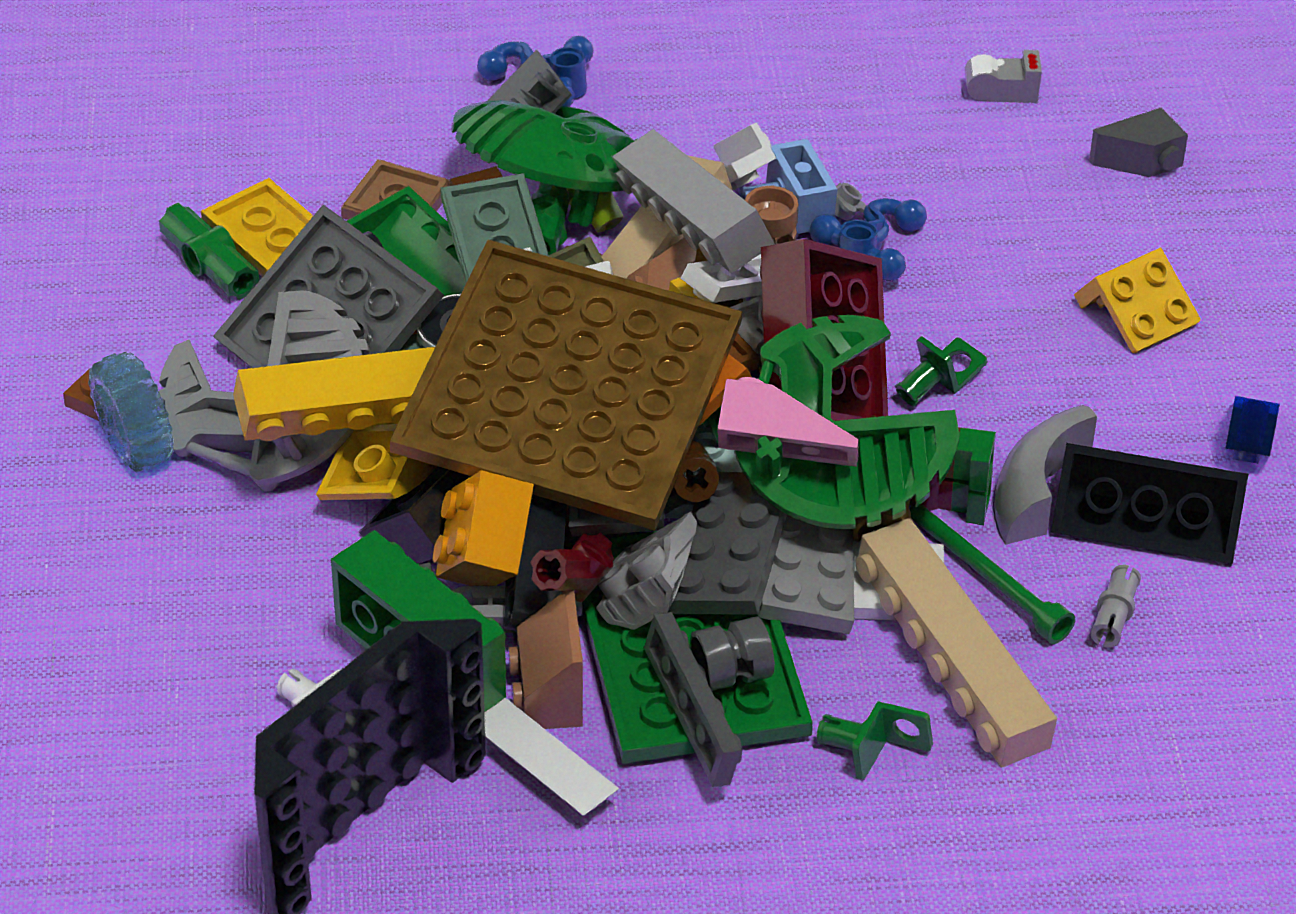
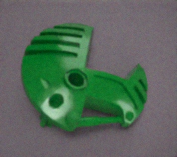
(556, 149)
(894, 452)

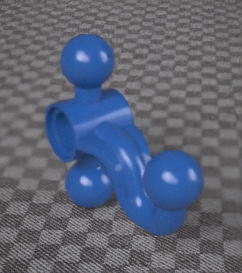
(567, 62)
(868, 234)

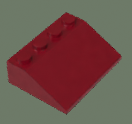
(821, 280)

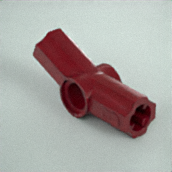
(576, 568)

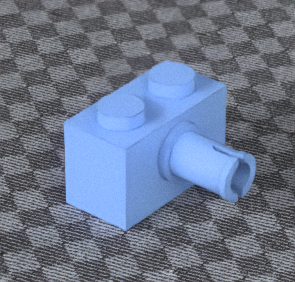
(804, 175)

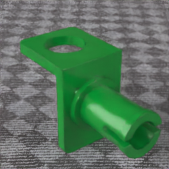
(938, 367)
(869, 737)

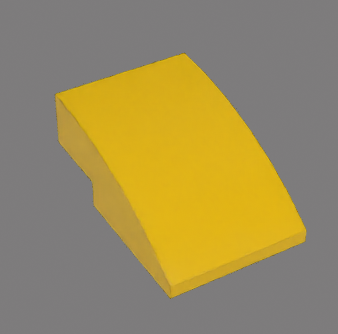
(369, 470)

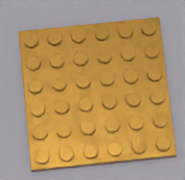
(568, 383)

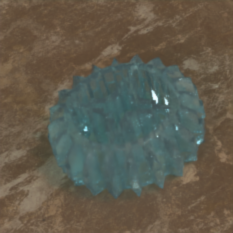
(131, 411)

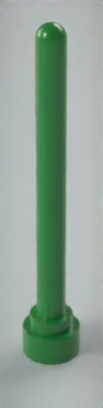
(1050, 619)

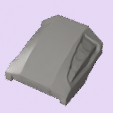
(647, 575)

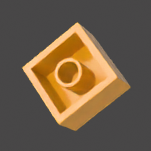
(483, 530)

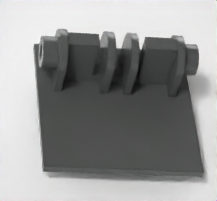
(534, 85)

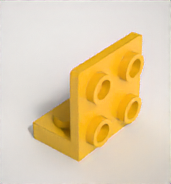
(1142, 300)

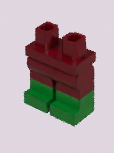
(968, 480)

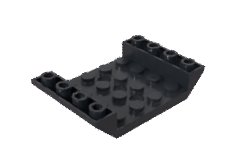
(358, 737)

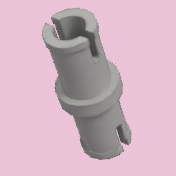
(1115, 606)

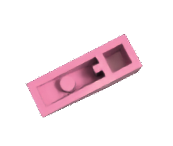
(761, 410)

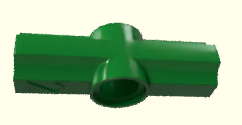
(551, 210)
(208, 251)

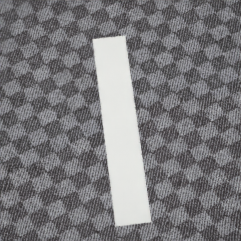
(546, 757)

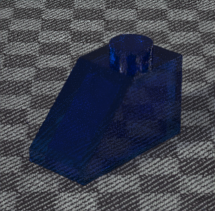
(1251, 429)

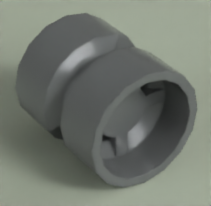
(735, 653)

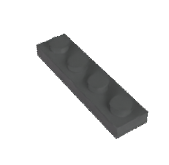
(692, 699)

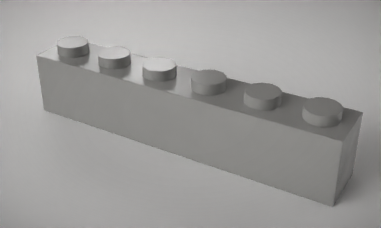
(691, 201)

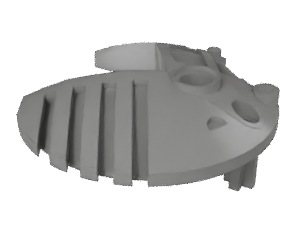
(303, 331)

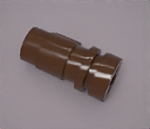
(701, 475)

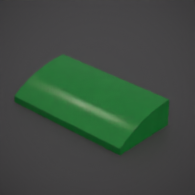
(415, 237)

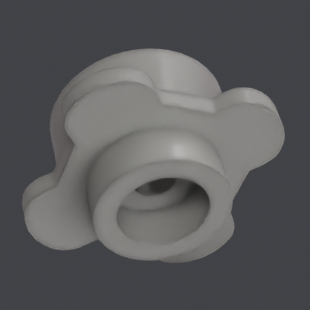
(848, 201)

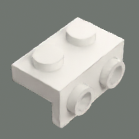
(744, 154)

